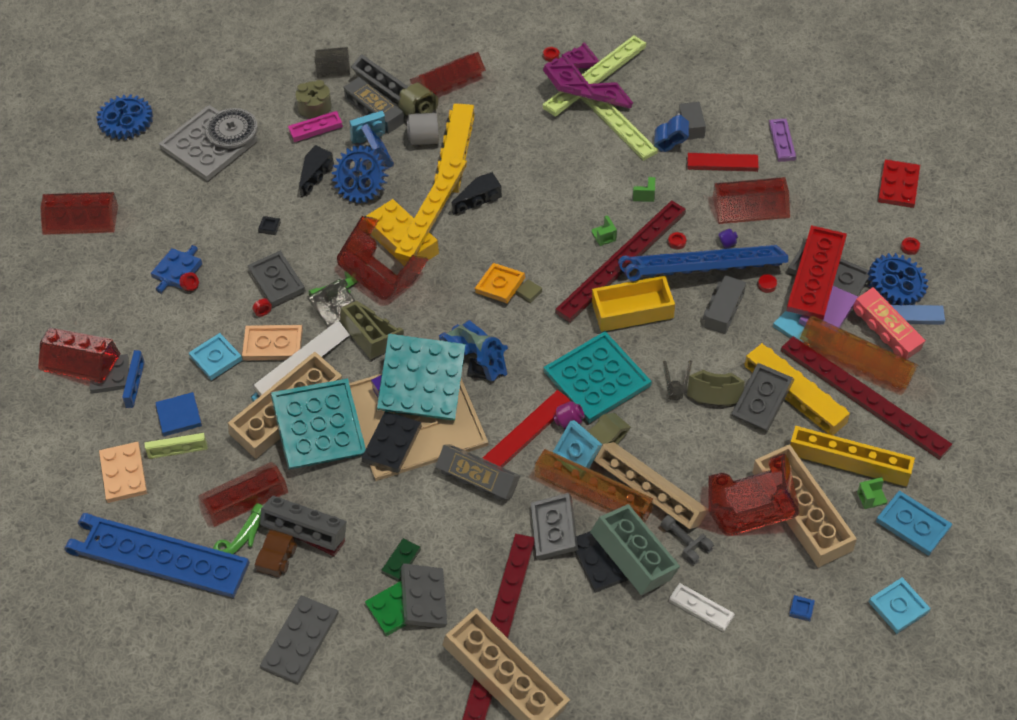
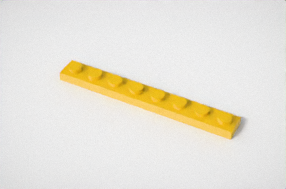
(430, 208)

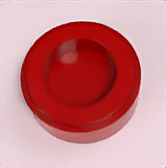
(550, 54)
(677, 240)
(910, 246)
(189, 281)
(767, 283)
(262, 307)

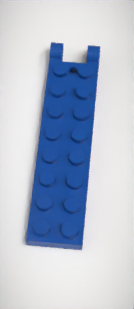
(703, 260)
(160, 555)

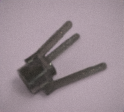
(674, 388)

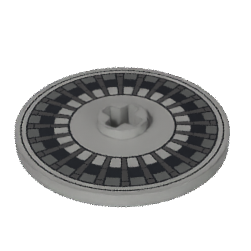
(231, 128)

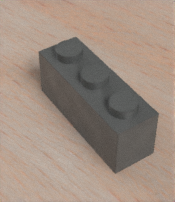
(724, 304)

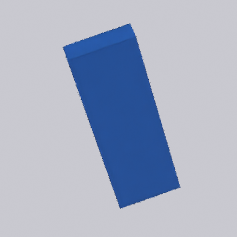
(133, 379)

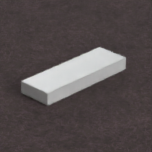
(701, 607)

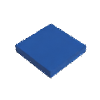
(377, 144)
(178, 414)

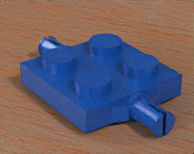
(174, 266)

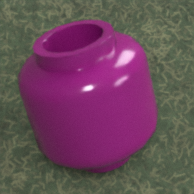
(568, 412)

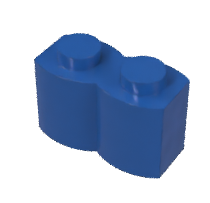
(671, 133)

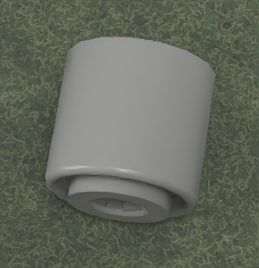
(423, 129)

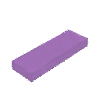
(782, 140)

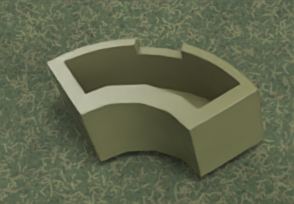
(715, 388)
(609, 429)

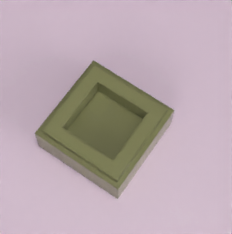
(529, 291)

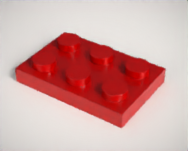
(899, 183)

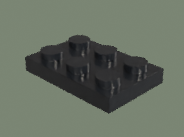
(391, 442)
(597, 564)

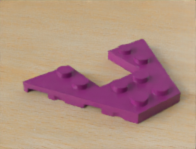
(568, 79)

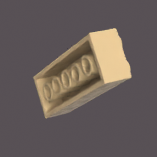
(257, 425)
(818, 522)
(504, 669)

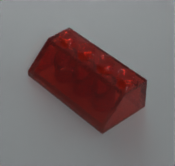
(451, 73)
(751, 200)
(78, 213)
(77, 354)
(243, 493)

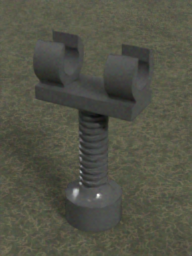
(691, 556)

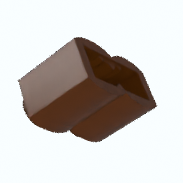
(275, 553)

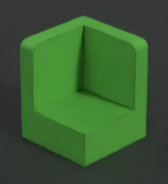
(643, 193)
(606, 233)
(871, 493)

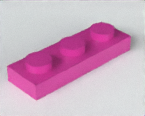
(315, 126)

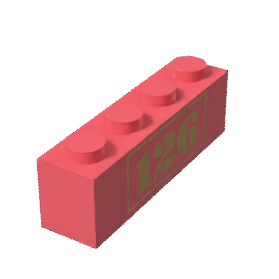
(888, 324)

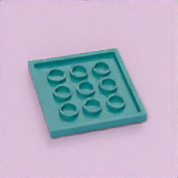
(597, 376)
(421, 377)
(318, 423)

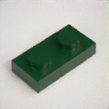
(404, 553)

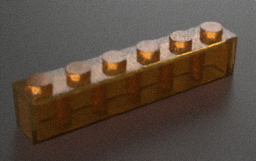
(858, 352)
(590, 485)

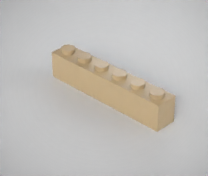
(652, 484)

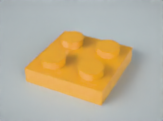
(500, 283)

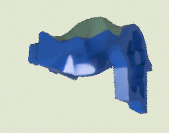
(486, 347)

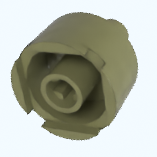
(313, 99)
(417, 100)

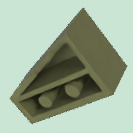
(367, 328)

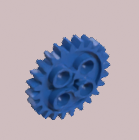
(124, 116)
(345, 174)
(898, 279)

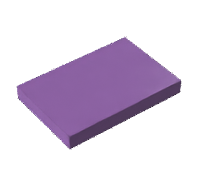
(838, 307)

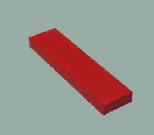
(722, 162)

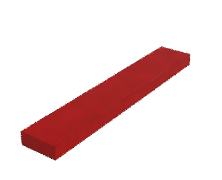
(526, 430)

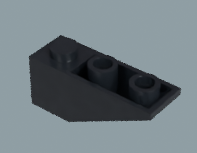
(315, 166)
(478, 192)

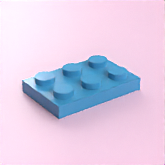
(914, 523)

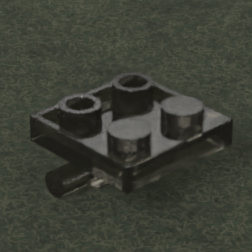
(332, 62)
(330, 300)

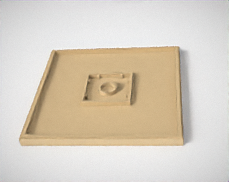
(435, 432)

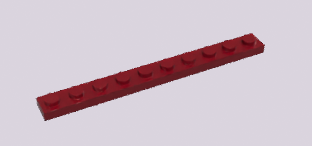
(610, 271)
(867, 398)
(503, 615)

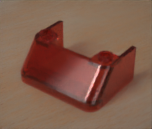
(358, 260)

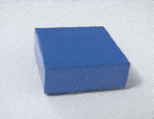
(802, 608)

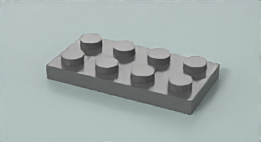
(848, 277)
(299, 639)

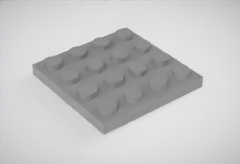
(194, 150)

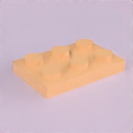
(271, 342)
(123, 472)

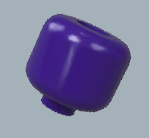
(728, 238)

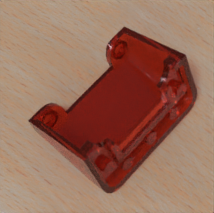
(753, 500)

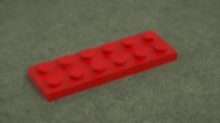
(816, 272)

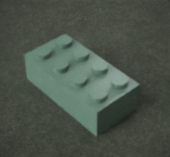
(634, 549)

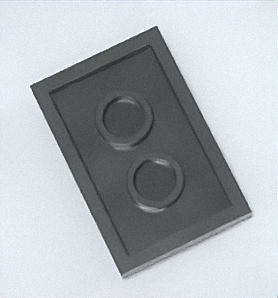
(276, 278)
(763, 397)
(554, 526)
(423, 596)

